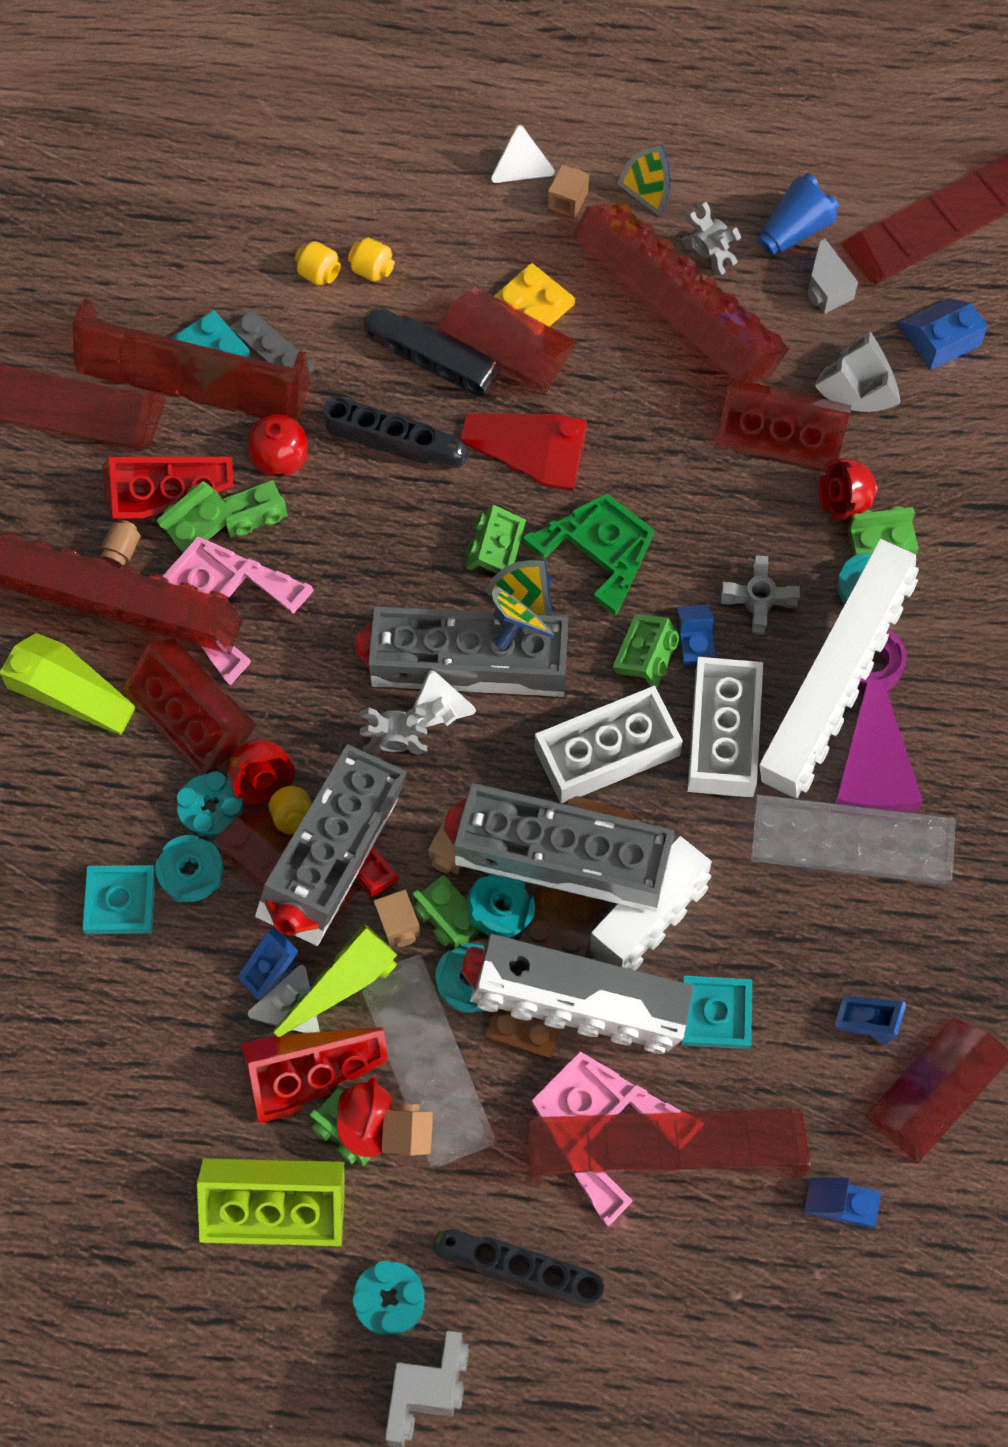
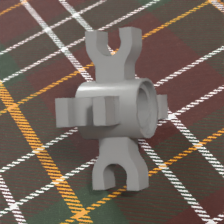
(710, 238)
(784, 596)
(393, 731)

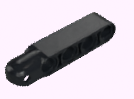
(432, 350)
(387, 423)
(467, 1245)

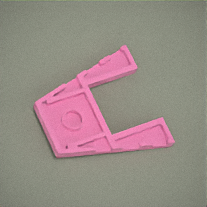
(221, 570)
(594, 1089)

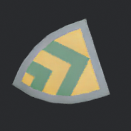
(648, 178)
(527, 583)
(512, 615)

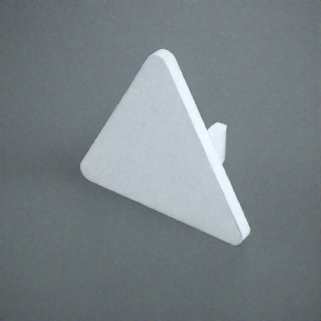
(521, 159)
(441, 702)
(282, 998)

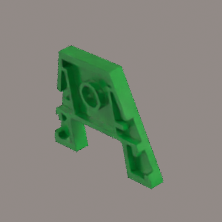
(605, 534)

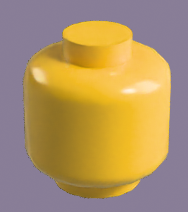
(371, 259)
(317, 263)
(289, 808)

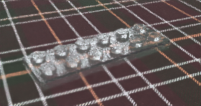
(853, 839)
(428, 1060)

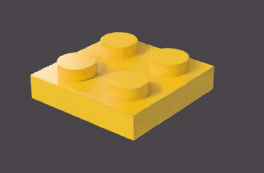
(537, 295)

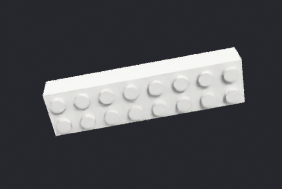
(838, 669)

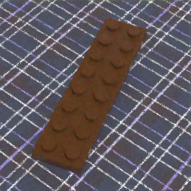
(559, 923)

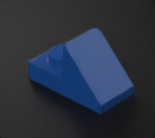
(695, 633)
(268, 964)
(870, 1017)
(842, 1202)

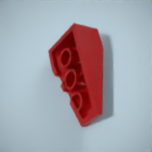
(536, 444)
(151, 484)
(300, 1067)

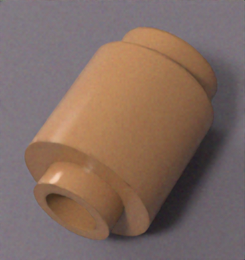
(119, 543)

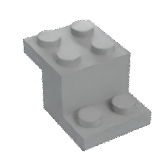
(426, 1390)

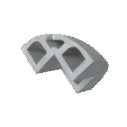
(860, 377)

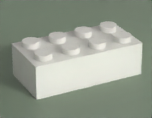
(725, 727)
(608, 744)
(631, 930)

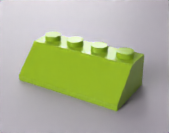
(271, 1202)

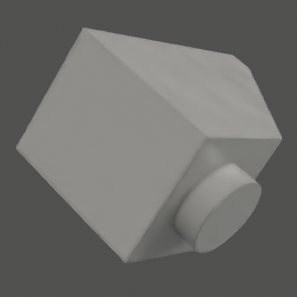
(830, 280)

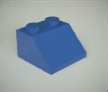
(944, 331)

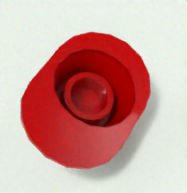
(362, 1117)

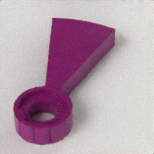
(877, 762)

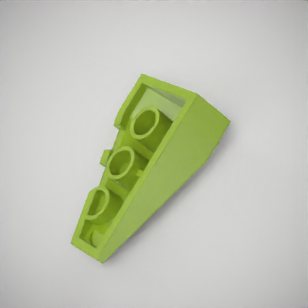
(62, 680)
(355, 967)

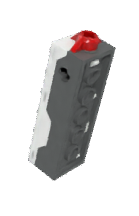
(460, 647)
(330, 845)
(560, 846)
(578, 993)

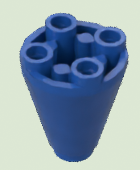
(798, 215)

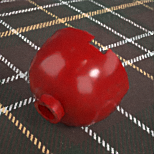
(277, 445)
(846, 488)
(259, 771)

